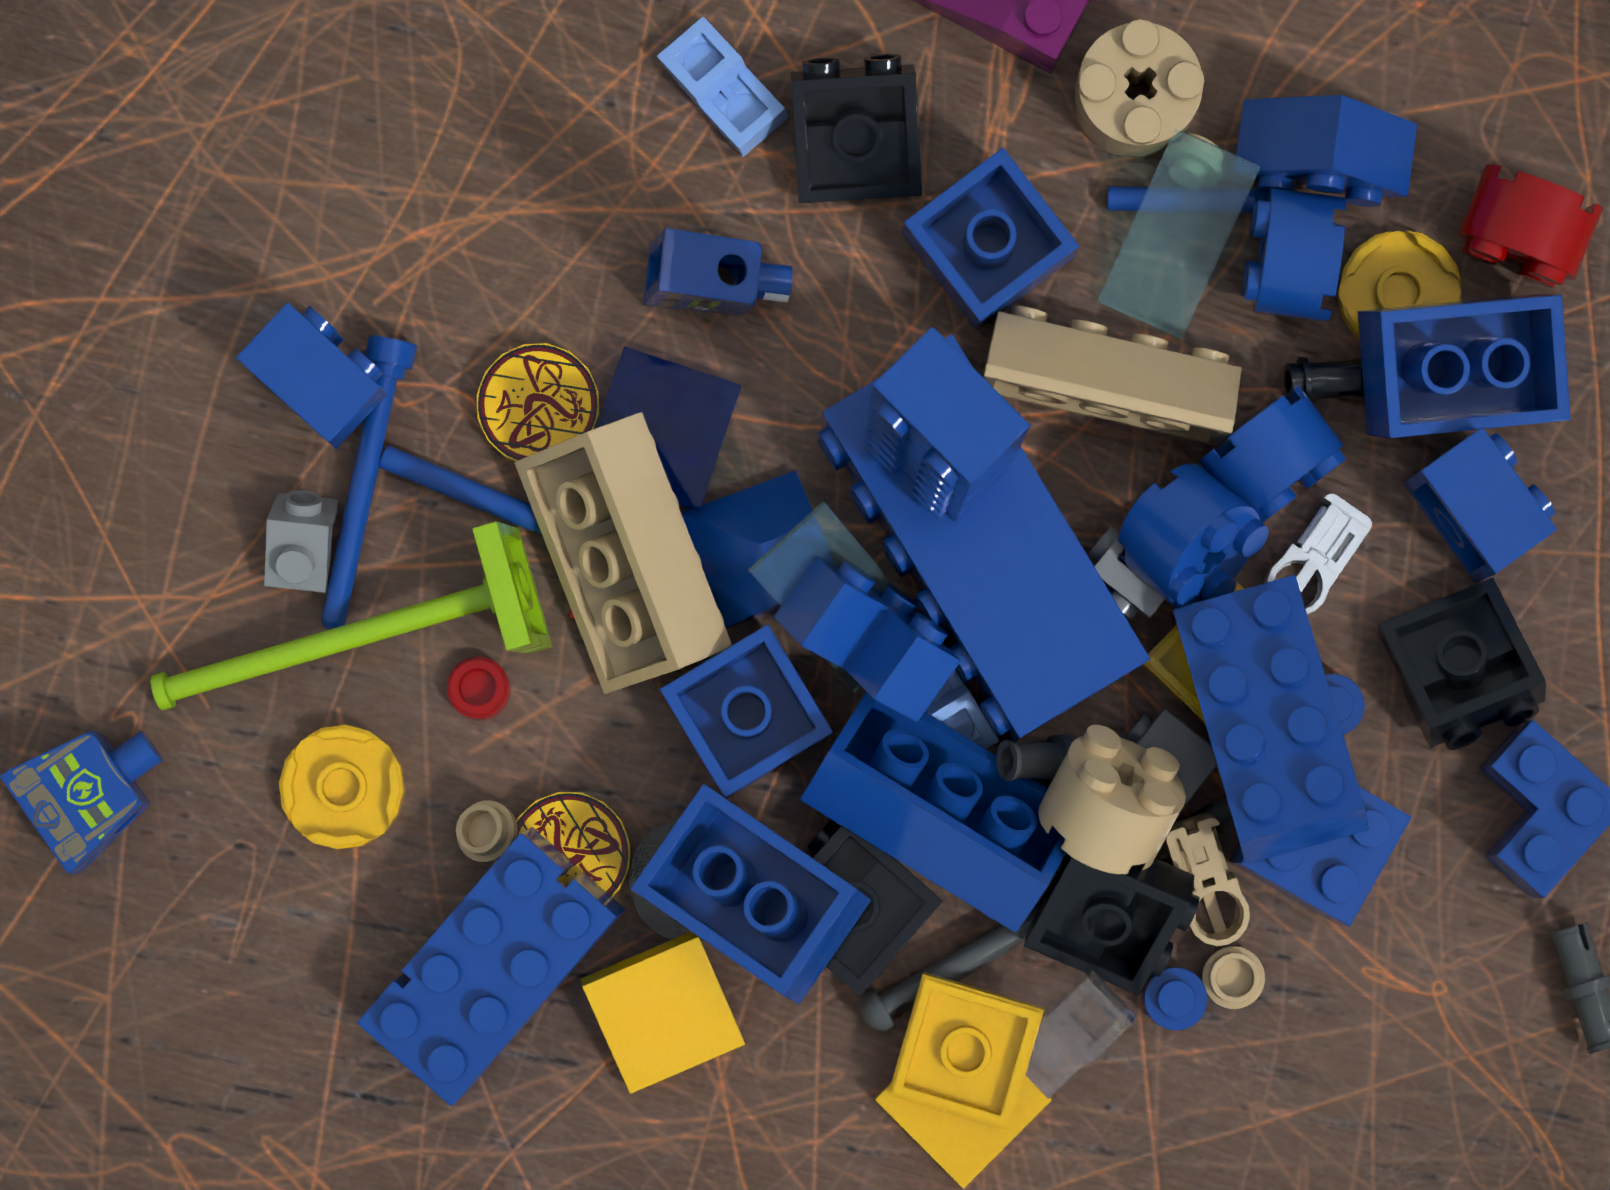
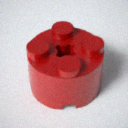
(1530, 225)

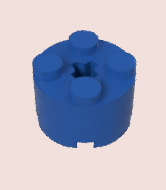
(1296, 254)
(1274, 452)
(1190, 537)

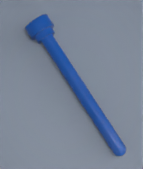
(393, 359)

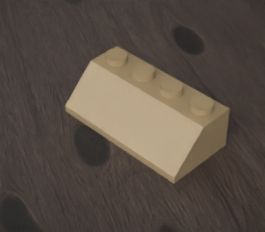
(1111, 377)
(623, 553)

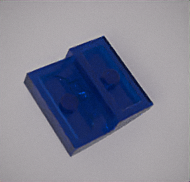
(683, 412)

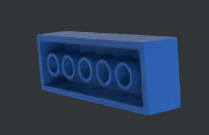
(942, 426)

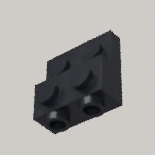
(856, 130)
(1464, 665)
(896, 907)
(1114, 920)

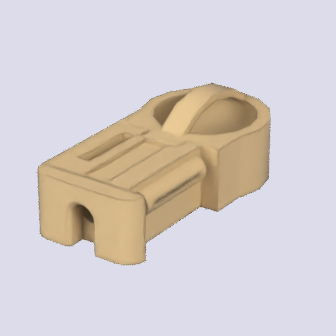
(1197, 850)

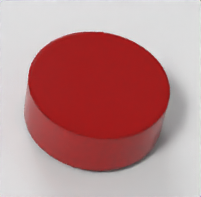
(478, 688)

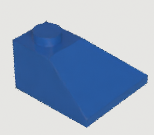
(736, 533)

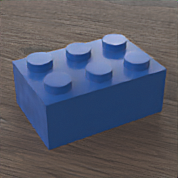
(1464, 365)
(751, 894)

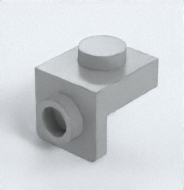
(299, 541)
(1125, 586)

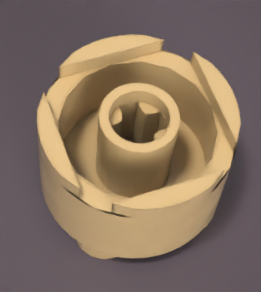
(1137, 54)
(1113, 801)

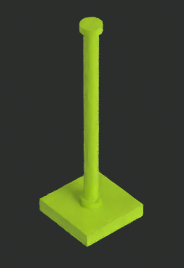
(505, 590)

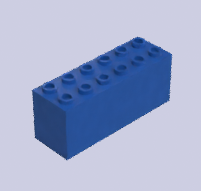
(999, 580)

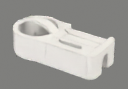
(1325, 546)

